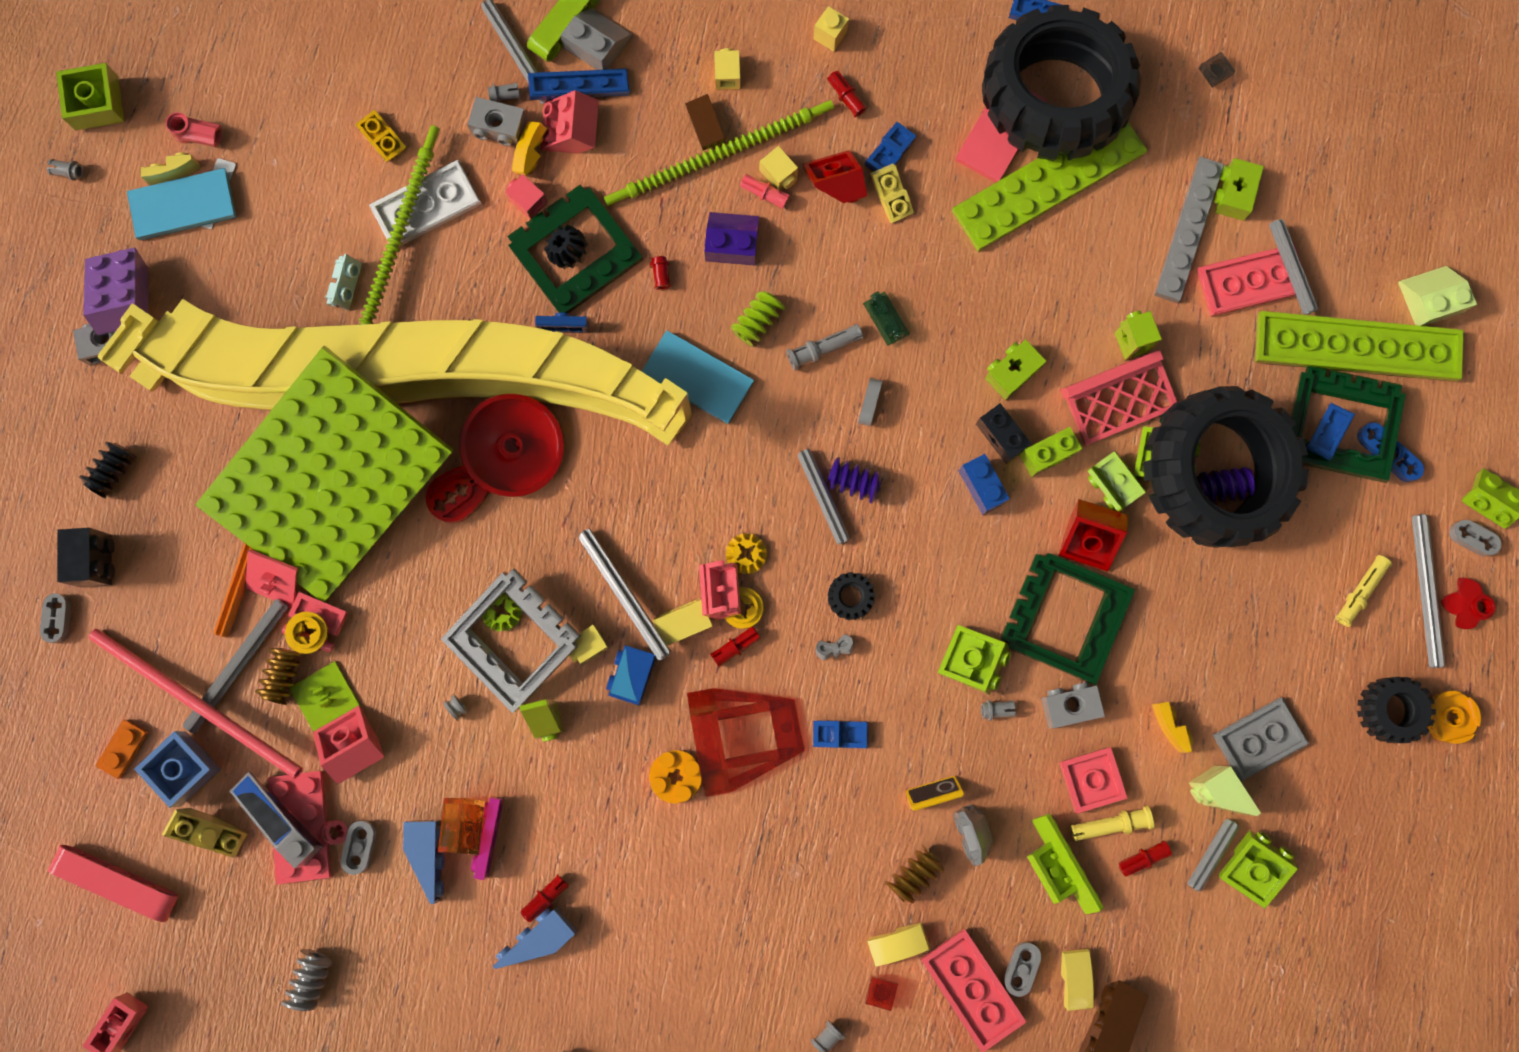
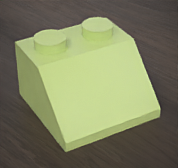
(1436, 295)
(1223, 790)

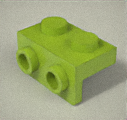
(1115, 481)
(1493, 499)

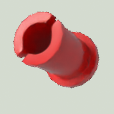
(660, 272)

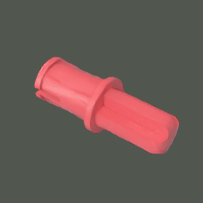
(764, 191)

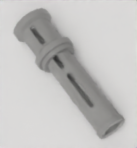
(814, 350)

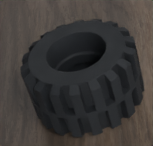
(1417, 710)

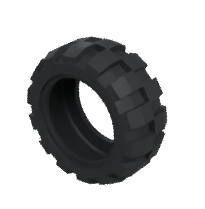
(1069, 38)
(1275, 457)

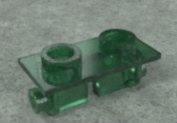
(886, 318)

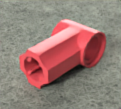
(194, 130)

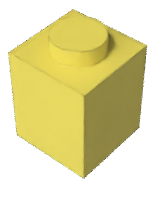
(831, 28)
(727, 69)
(779, 169)
(589, 645)

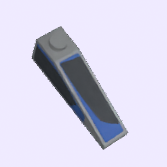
(276, 822)

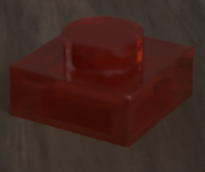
(881, 993)

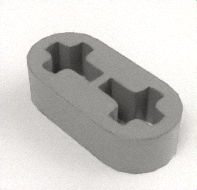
(870, 401)
(1477, 533)
(55, 618)

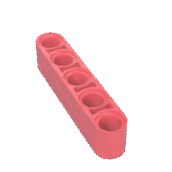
(113, 883)

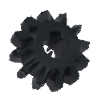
(566, 246)

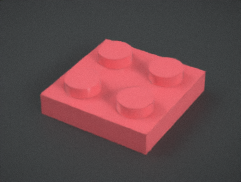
(1093, 780)

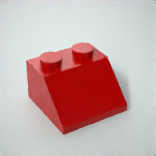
(1093, 535)

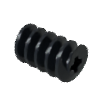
(107, 468)

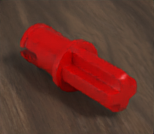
(846, 93)
(735, 646)
(1145, 858)
(544, 898)

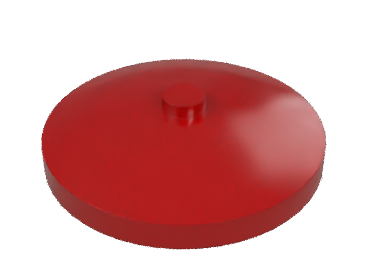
(511, 445)

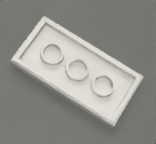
(442, 198)

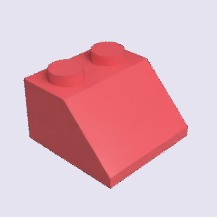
(347, 745)

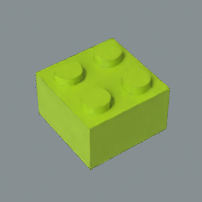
(90, 96)

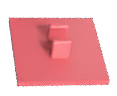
(271, 577)

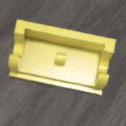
(682, 622)

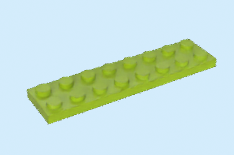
(1041, 188)
(1359, 346)

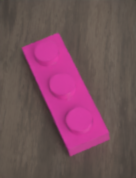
(492, 813)

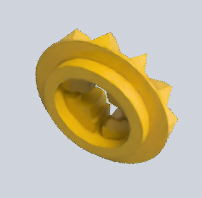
(758, 554)
(753, 614)
(296, 626)

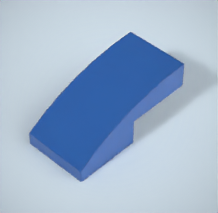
(891, 148)
(840, 734)

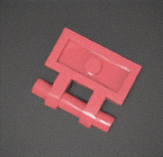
(332, 616)

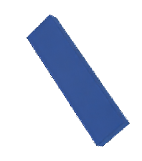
(589, 82)

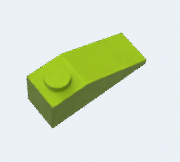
(543, 719)

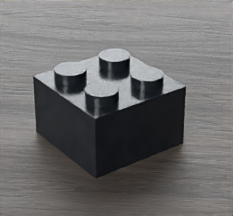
(84, 557)

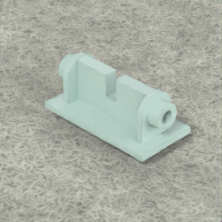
(346, 273)

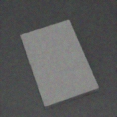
(1260, 739)

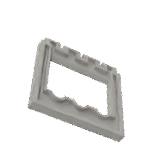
(486, 664)

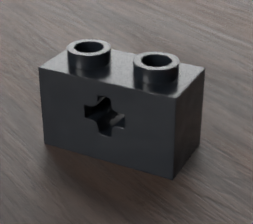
(1003, 433)

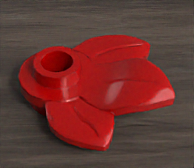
(1465, 602)

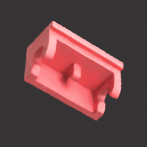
(719, 590)

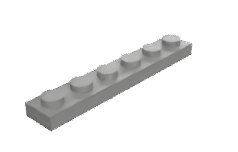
(1188, 229)

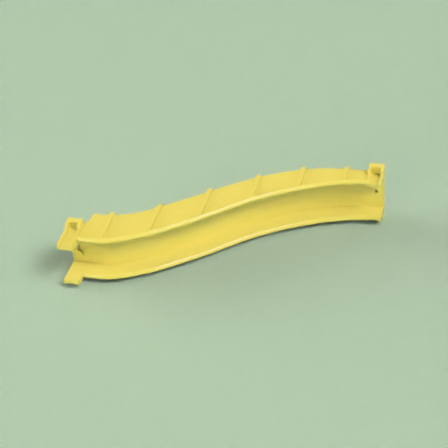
(402, 359)

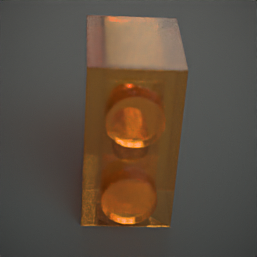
(461, 826)

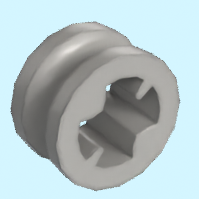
(455, 707)

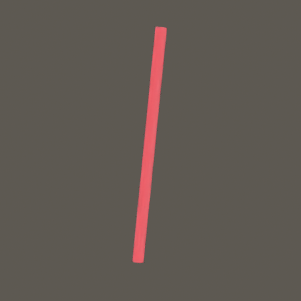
(196, 703)

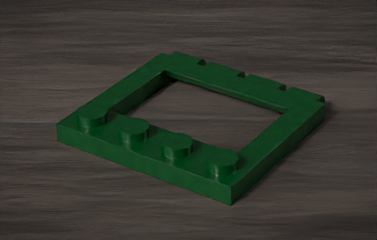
(594, 276)
(1363, 391)
(1102, 629)

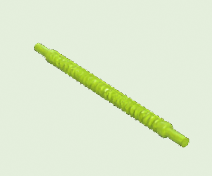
(804, 116)
(425, 155)

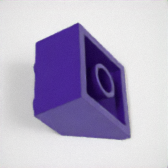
(731, 238)

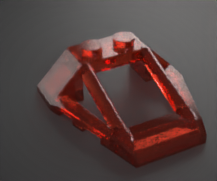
(709, 742)

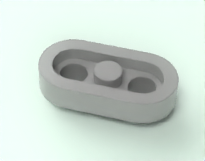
(355, 845)
(1023, 968)

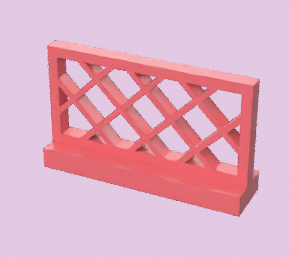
(1106, 380)

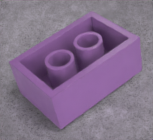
(111, 286)

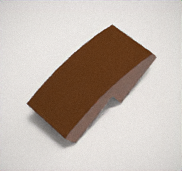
(705, 122)

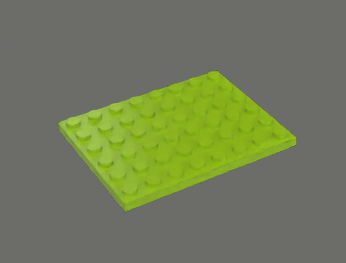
(324, 474)

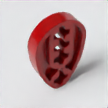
(464, 506)

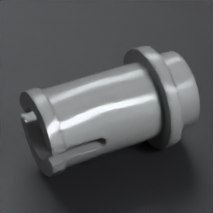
(503, 92)
(71, 169)
(997, 709)

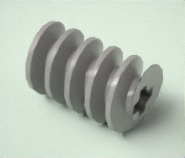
(309, 981)

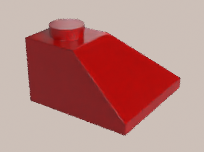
(838, 176)

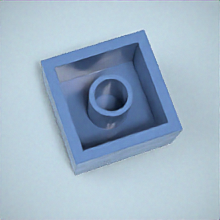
(177, 769)

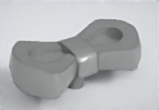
(825, 650)

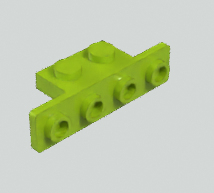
(1059, 868)

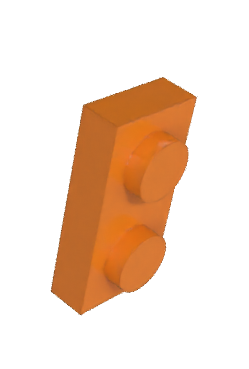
(122, 749)

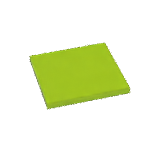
(324, 696)

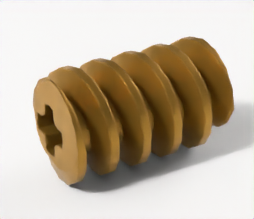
(278, 675)
(915, 875)

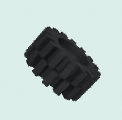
(855, 580)

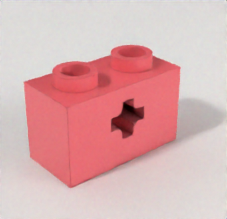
(116, 1024)

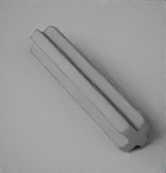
(1213, 855)

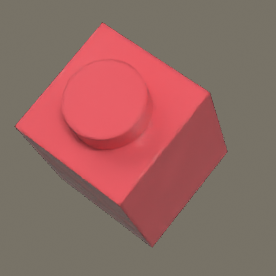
(526, 196)

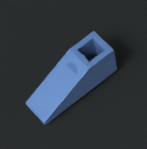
(421, 850)
(542, 940)

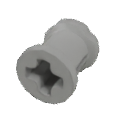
(828, 1038)

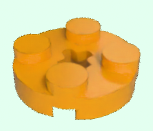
(1466, 723)
(661, 783)

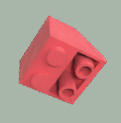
(570, 123)

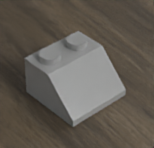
(594, 39)

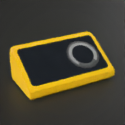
(934, 793)

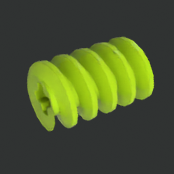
(756, 317)

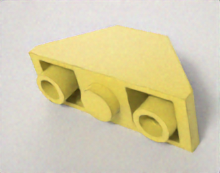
(204, 831)

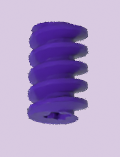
(854, 480)
(1227, 483)

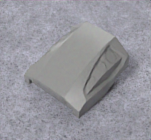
(975, 832)

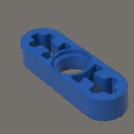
(1401, 451)

